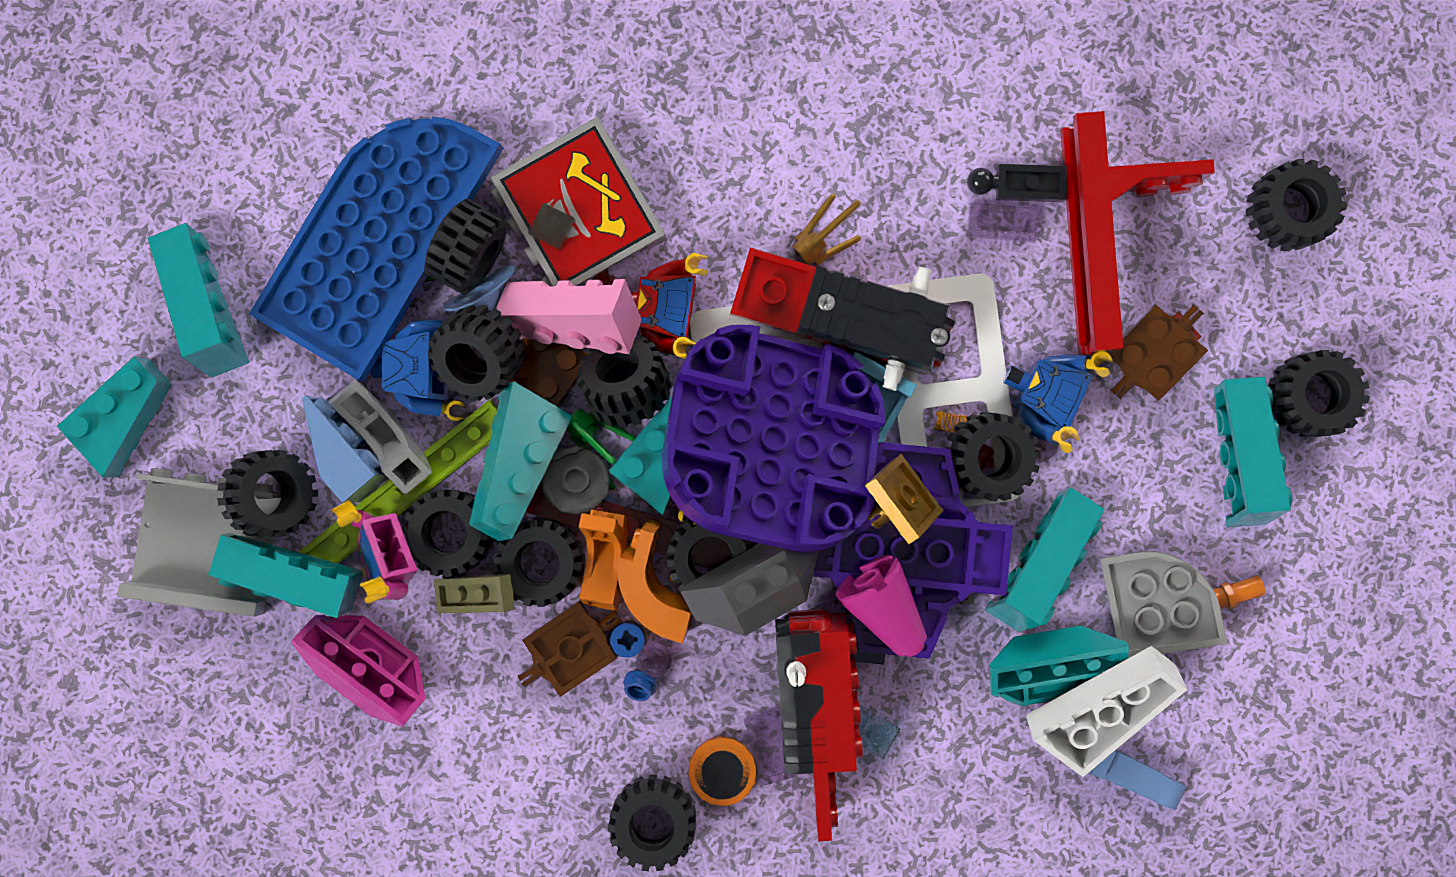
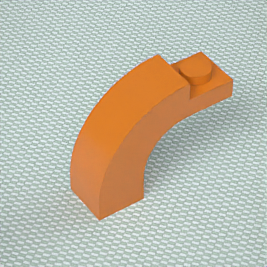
(606, 541)
(643, 593)

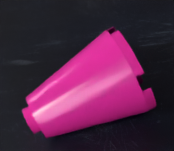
(885, 605)

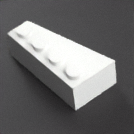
(1106, 710)

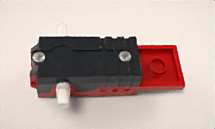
(846, 312)

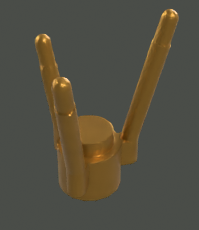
(811, 245)

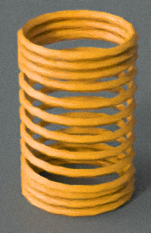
(940, 417)

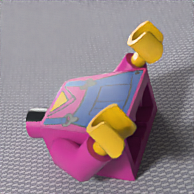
(380, 552)

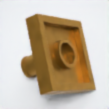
(902, 500)

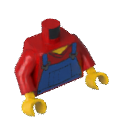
(667, 303)

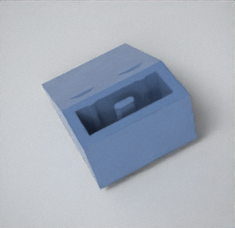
(343, 467)

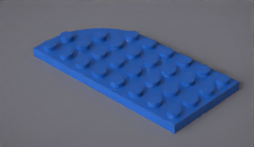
(369, 239)

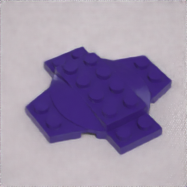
(942, 565)

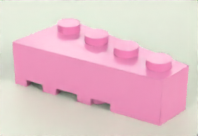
(573, 315)

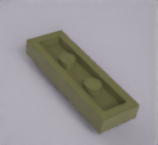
(474, 594)

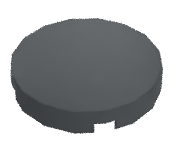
(576, 481)

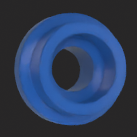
(639, 685)

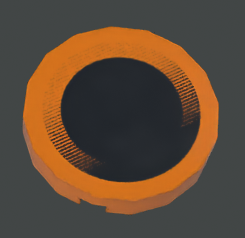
(722, 771)

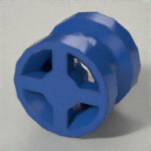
(628, 632)

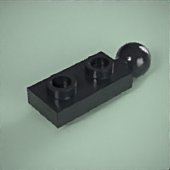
(1021, 182)

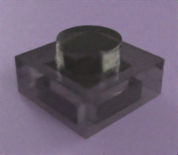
(551, 226)

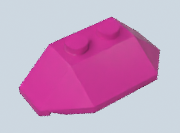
(363, 665)

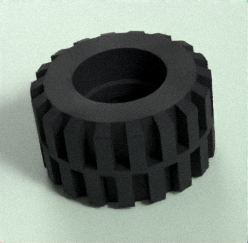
(1322, 197)
(465, 246)
(491, 337)
(623, 385)
(1345, 390)
(1018, 461)
(295, 493)
(420, 540)
(680, 547)
(569, 555)
(648, 851)

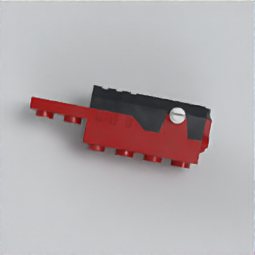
(818, 703)

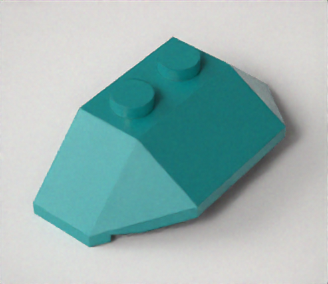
(1051, 663)

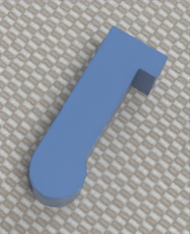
(1140, 779)

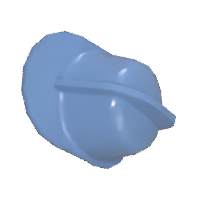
(486, 293)

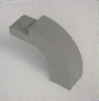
(394, 447)

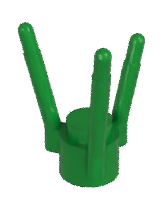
(584, 429)

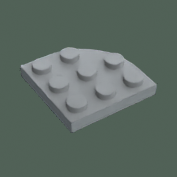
(1161, 603)

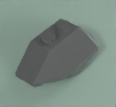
(751, 588)

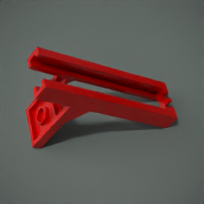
(1089, 199)

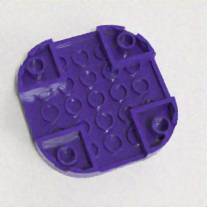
(772, 439)

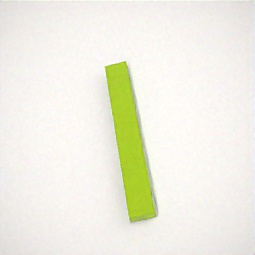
(444, 459)

